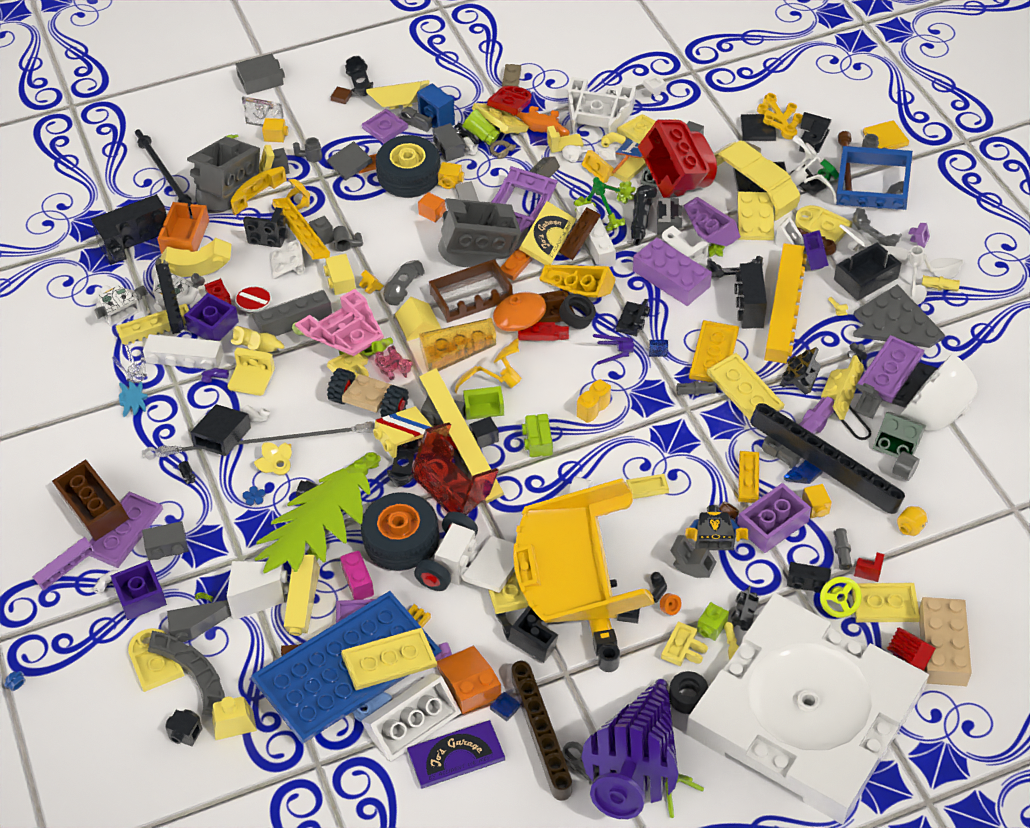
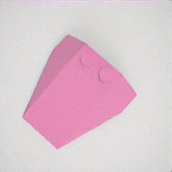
(348, 328)

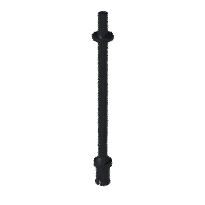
(145, 141)

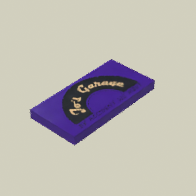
(455, 754)

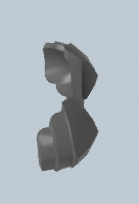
(861, 222)
(395, 289)

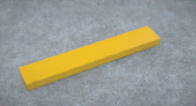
(302, 229)

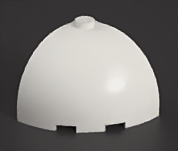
(943, 395)

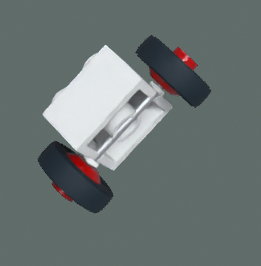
(453, 554)

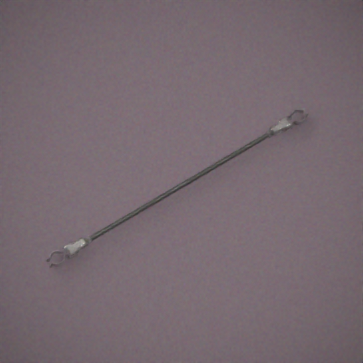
(165, 451)

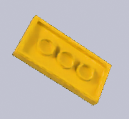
(713, 346)

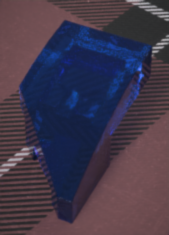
(805, 473)

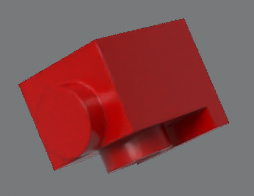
(218, 290)

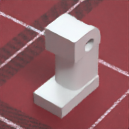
(673, 237)

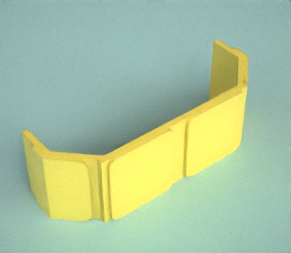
(763, 173)

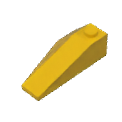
(582, 280)

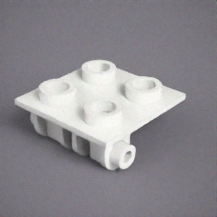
(287, 259)

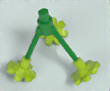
(624, 193)

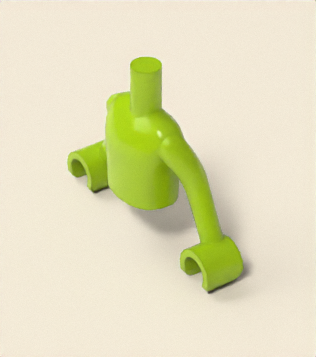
(376, 346)

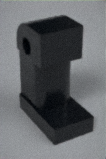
(817, 130)

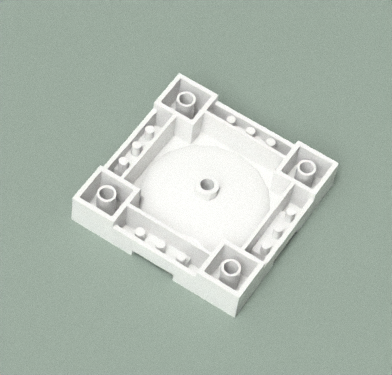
(816, 750)

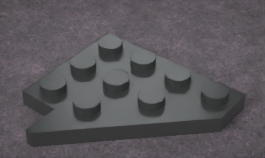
(897, 316)

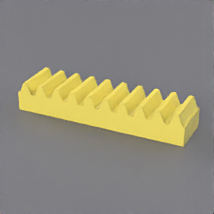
(147, 325)

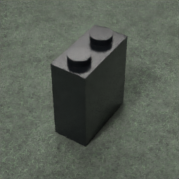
(220, 430)

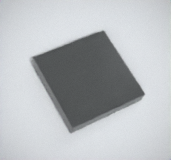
(349, 160)

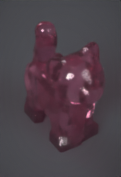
(392, 362)

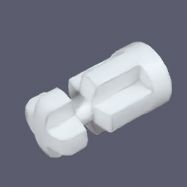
(470, 146)

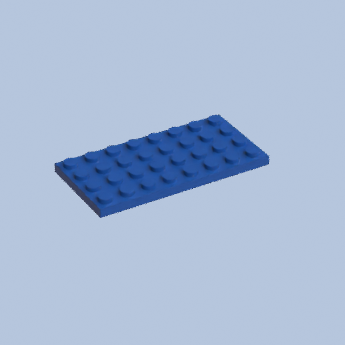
(312, 682)

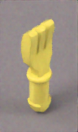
(731, 640)

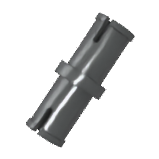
(696, 388)
(842, 549)

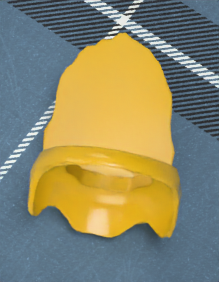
(299, 188)

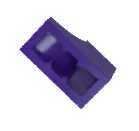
(815, 250)

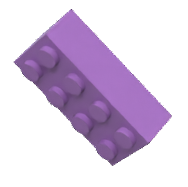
(672, 271)

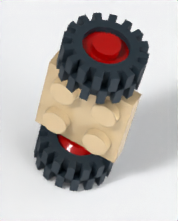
(366, 393)

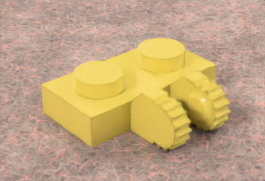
(350, 363)
(679, 644)

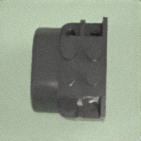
(222, 170)
(477, 232)

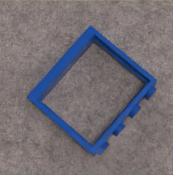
(876, 157)

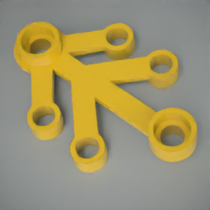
(788, 130)

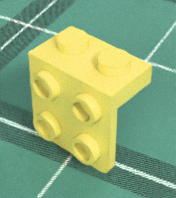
(252, 371)

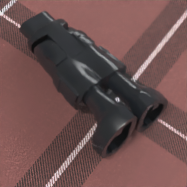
(642, 203)

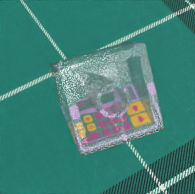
(257, 110)

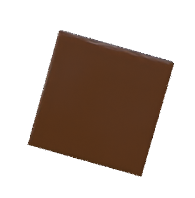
(341, 95)

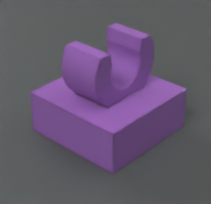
(920, 234)

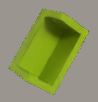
(483, 402)

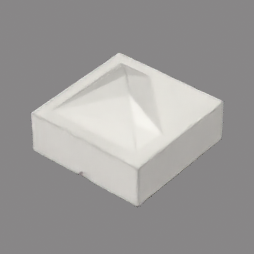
(608, 155)

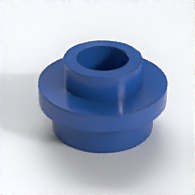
(14, 680)

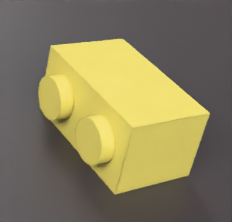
(340, 274)

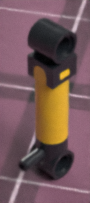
(605, 641)

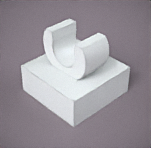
(654, 84)

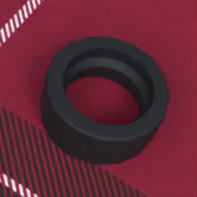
(571, 318)

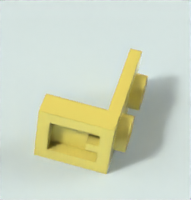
(557, 143)

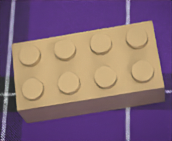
(946, 628)

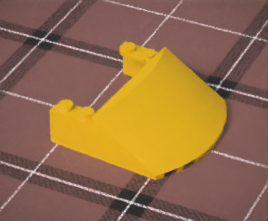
(564, 560)

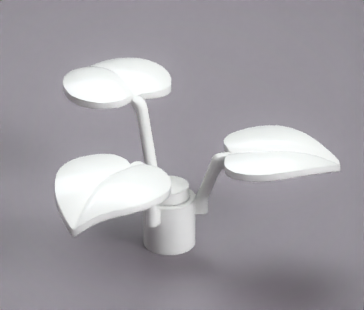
(800, 174)
(941, 267)

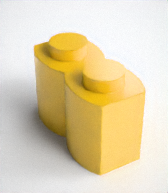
(593, 401)

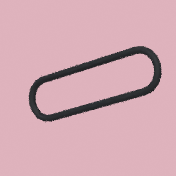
(859, 418)

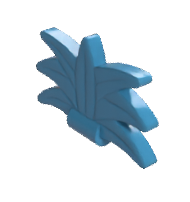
(132, 398)

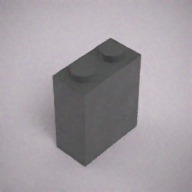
(260, 73)

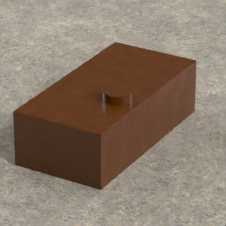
(90, 500)

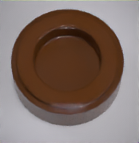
(730, 509)

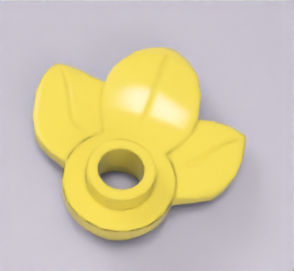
(272, 456)

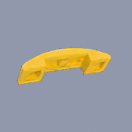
(271, 177)

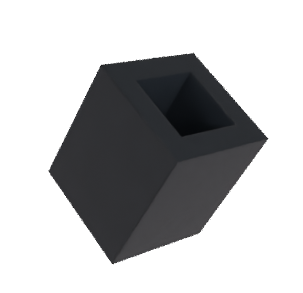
(484, 432)

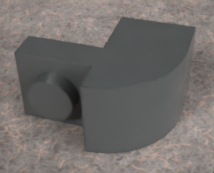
(691, 561)

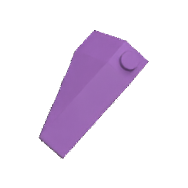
(711, 223)

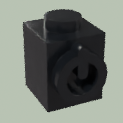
(183, 727)

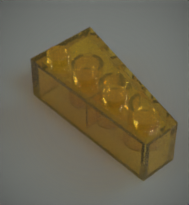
(456, 343)

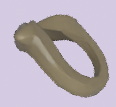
(509, 147)

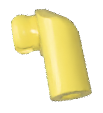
(612, 137)

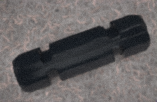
(465, 133)

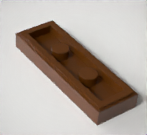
(579, 233)

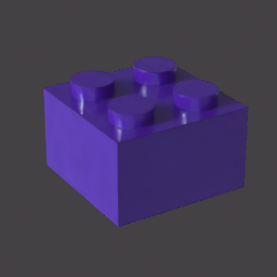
(211, 318)
(138, 590)

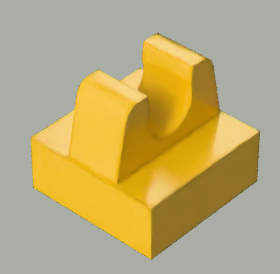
(370, 280)

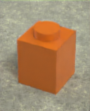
(431, 207)

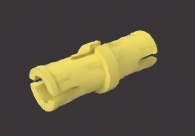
(940, 283)

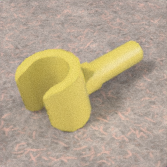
(840, 309)

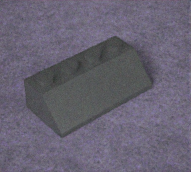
(281, 317)

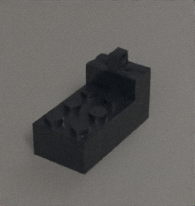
(128, 227)

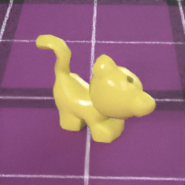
(256, 341)

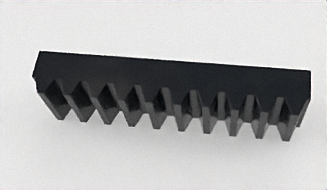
(169, 298)

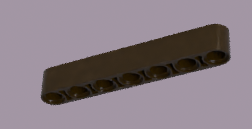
(544, 737)

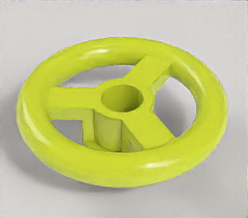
(824, 596)

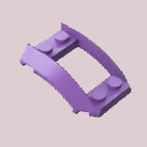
(530, 182)

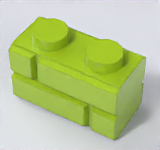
(538, 435)

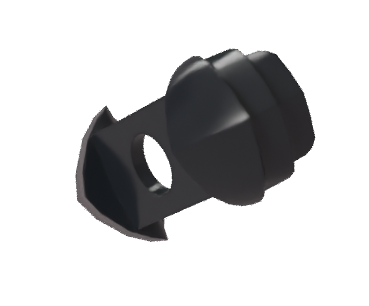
(357, 68)
(718, 271)
(402, 474)

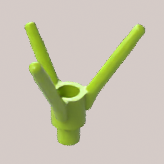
(686, 780)

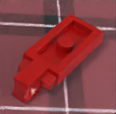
(544, 332)

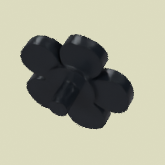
(857, 350)

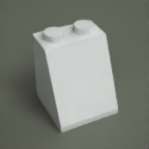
(253, 590)

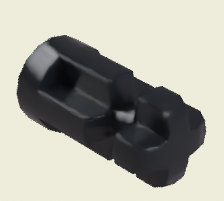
(186, 471)

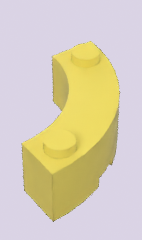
(203, 262)

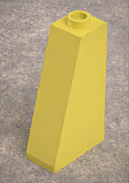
(301, 596)

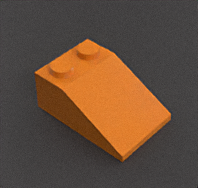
(469, 679)

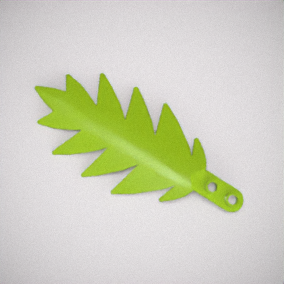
(320, 509)

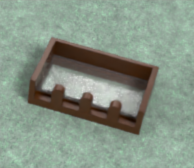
(470, 290)

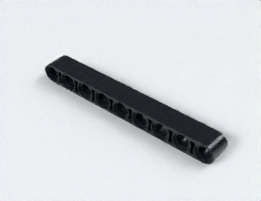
(827, 458)

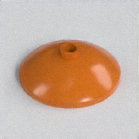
(519, 311)

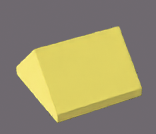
(416, 318)

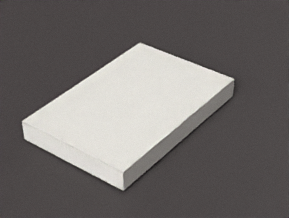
(492, 565)

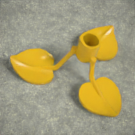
(508, 374)

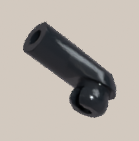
(659, 585)

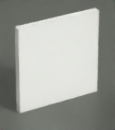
(858, 239)

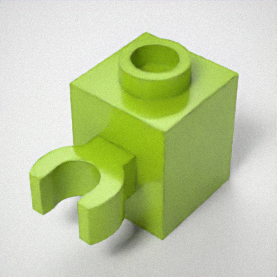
(712, 621)

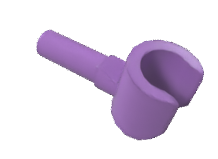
(446, 651)

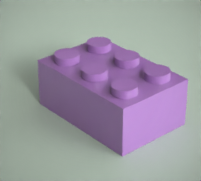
(774, 517)

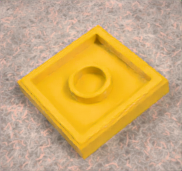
(888, 135)

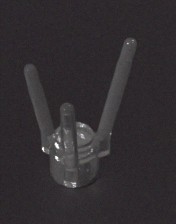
(135, 372)

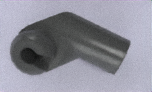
(896, 187)

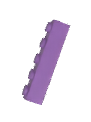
(63, 563)

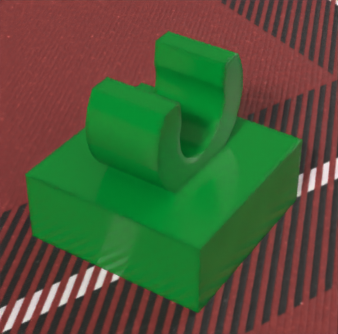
(829, 170)

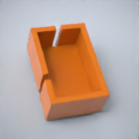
(181, 230)

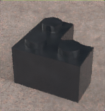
(533, 636)

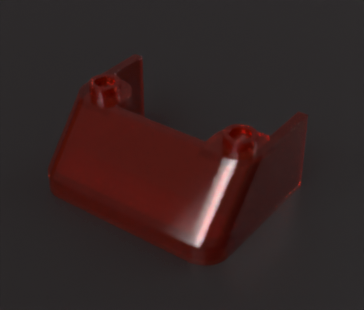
(444, 479)

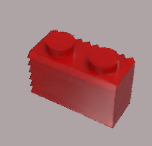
(911, 649)

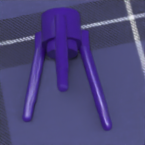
(623, 344)

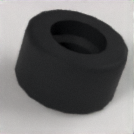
(682, 681)

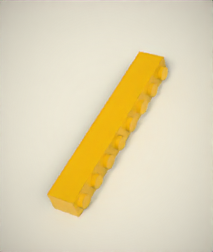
(784, 305)

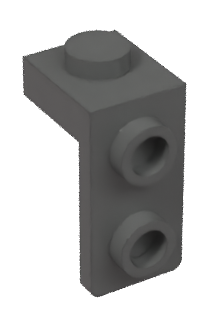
(869, 400)

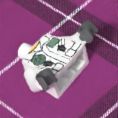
(185, 290)
(118, 303)

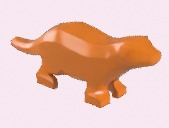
(540, 122)

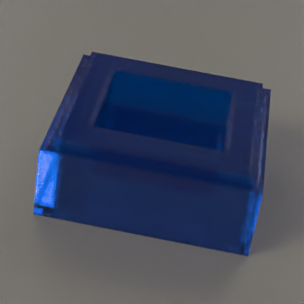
(658, 348)
(505, 706)

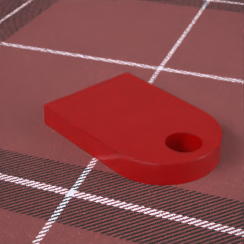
(510, 99)

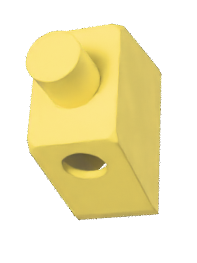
(232, 718)

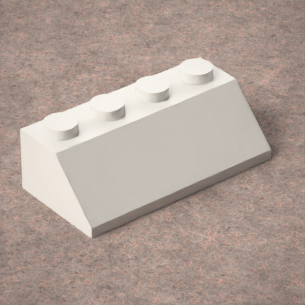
(411, 716)

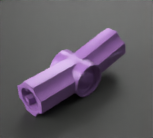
(816, 419)

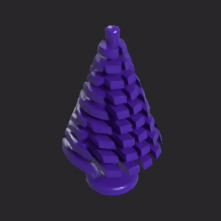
(640, 748)

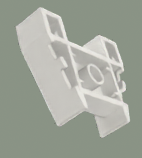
(599, 108)

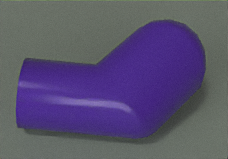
(215, 372)

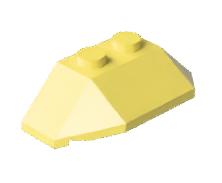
(398, 94)

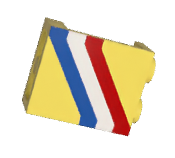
(400, 429)

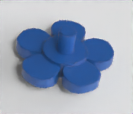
(254, 496)

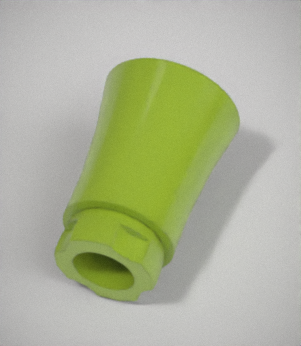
(481, 127)

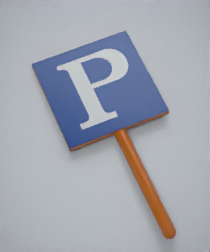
(629, 149)

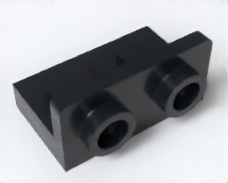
(633, 317)
(808, 577)

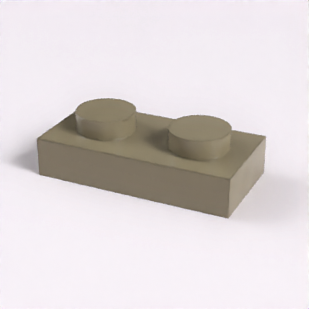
(511, 75)

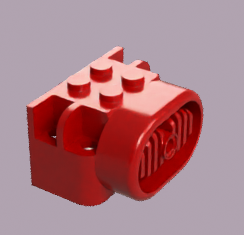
(678, 157)

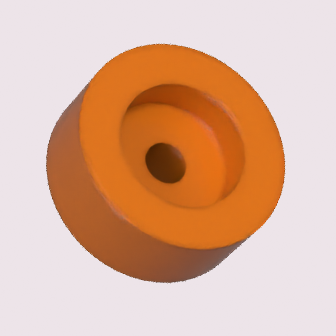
(670, 604)

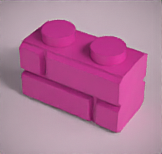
(357, 575)

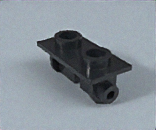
(745, 602)

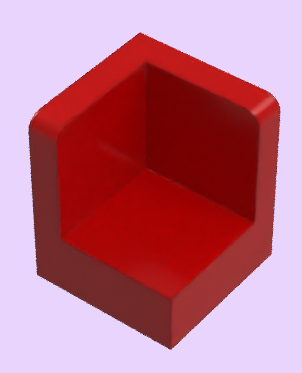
(869, 569)

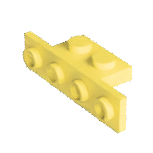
(842, 385)

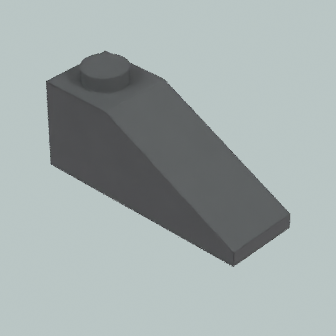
(195, 620)

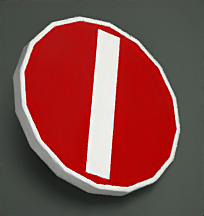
(253, 299)

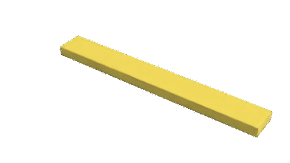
(459, 430)

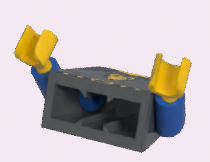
(715, 530)

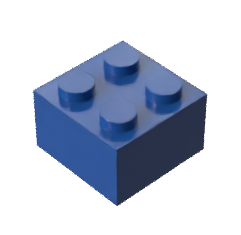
(437, 105)

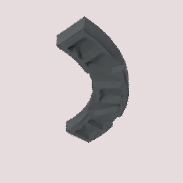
(194, 663)

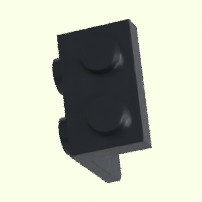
(267, 231)

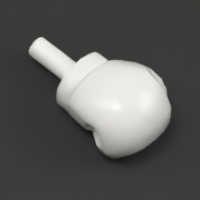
(572, 152)

